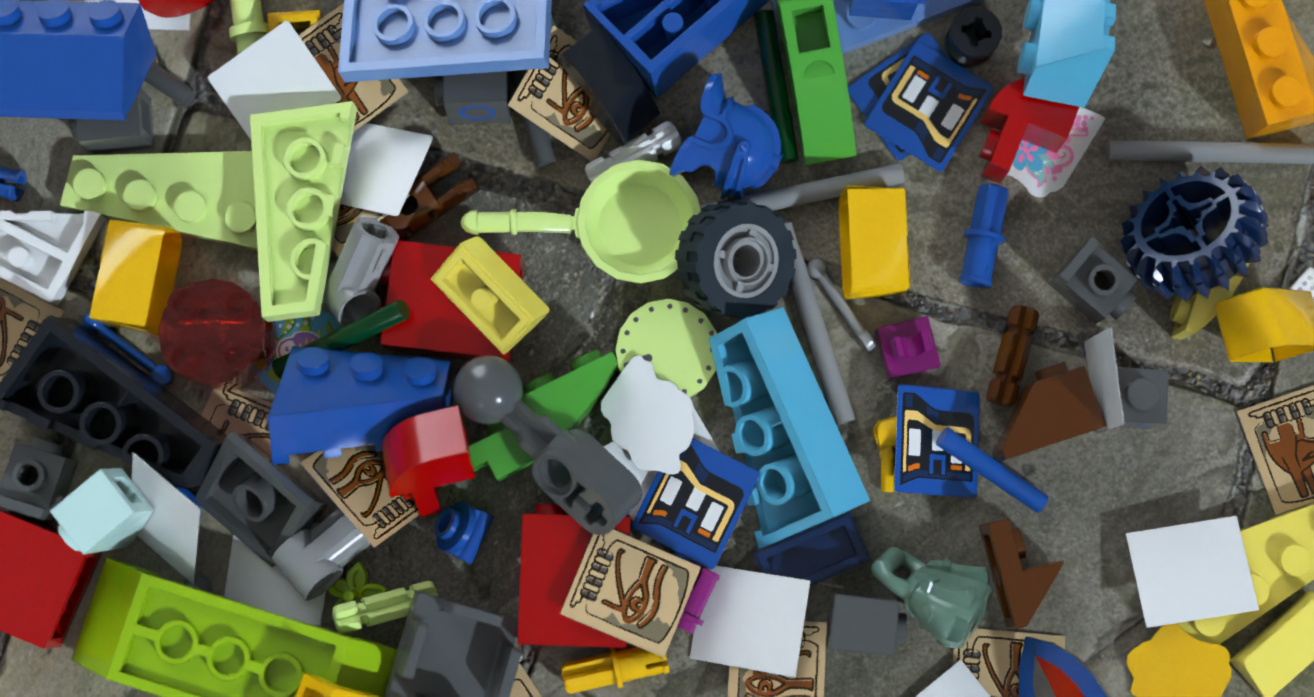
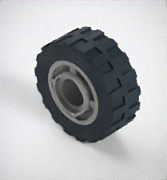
(708, 254)

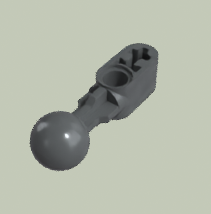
(566, 462)

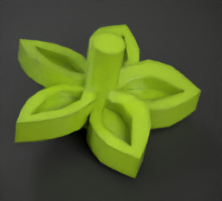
(355, 586)

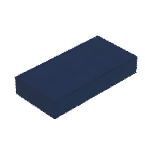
(815, 552)

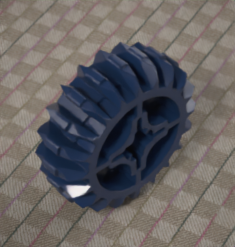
(1222, 214)

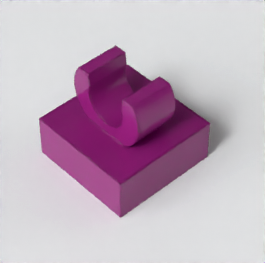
(907, 348)

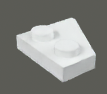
(45, 249)

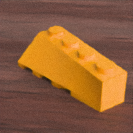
(1264, 64)

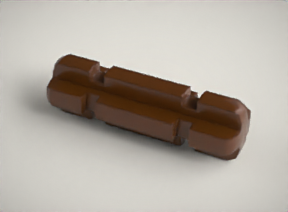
(1012, 356)

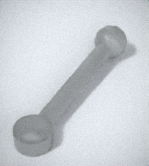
(817, 270)

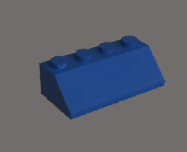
(72, 58)

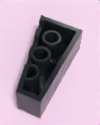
(105, 402)

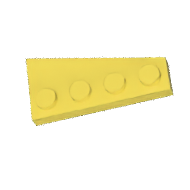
(1279, 564)

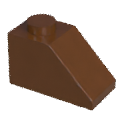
(1050, 412)

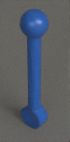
(160, 373)

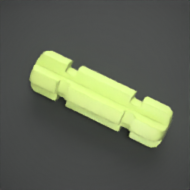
(378, 607)

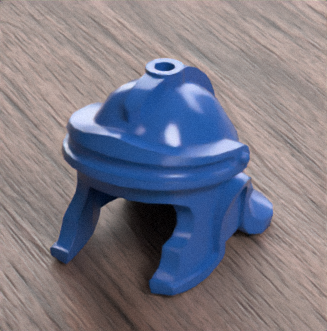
(733, 141)

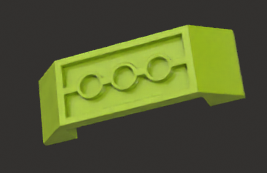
(208, 645)

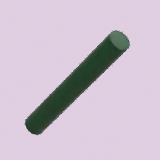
(776, 83)
(355, 331)

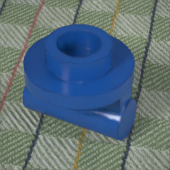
(462, 530)

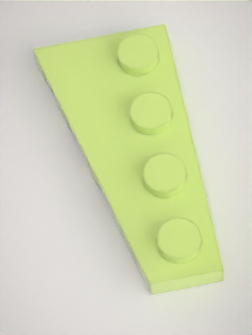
(191, 192)
(298, 194)

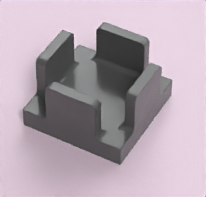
(454, 651)

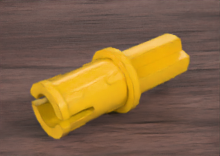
(611, 668)

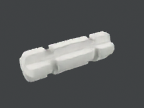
(662, 140)

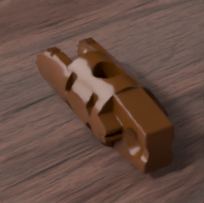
(428, 205)

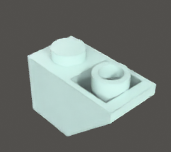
(102, 513)

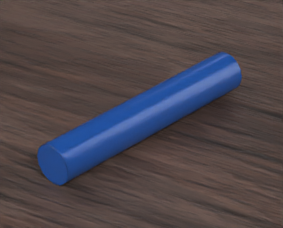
(992, 470)

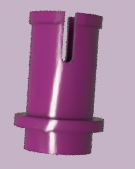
(697, 600)

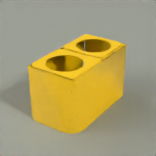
(873, 242)
(135, 275)
(1267, 320)

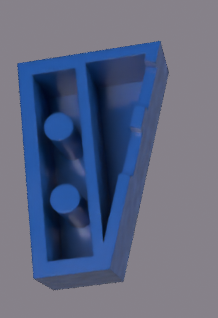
(668, 35)
(350, 399)

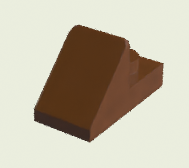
(1017, 588)

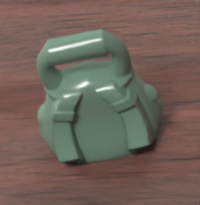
(939, 594)

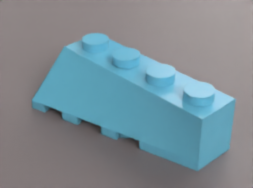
(1066, 48)
(783, 428)

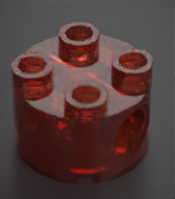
(216, 335)

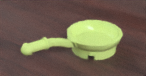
(624, 220)

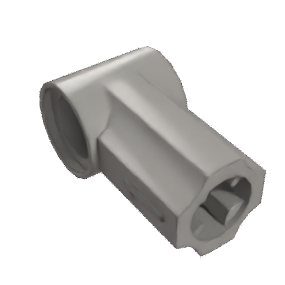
(358, 270)
(316, 557)

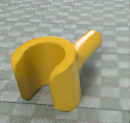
(885, 438)

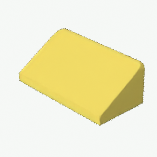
(490, 293)
(1279, 649)

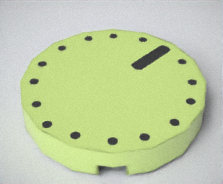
(673, 339)

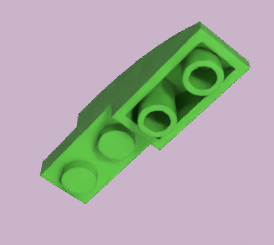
(817, 79)
(561, 399)

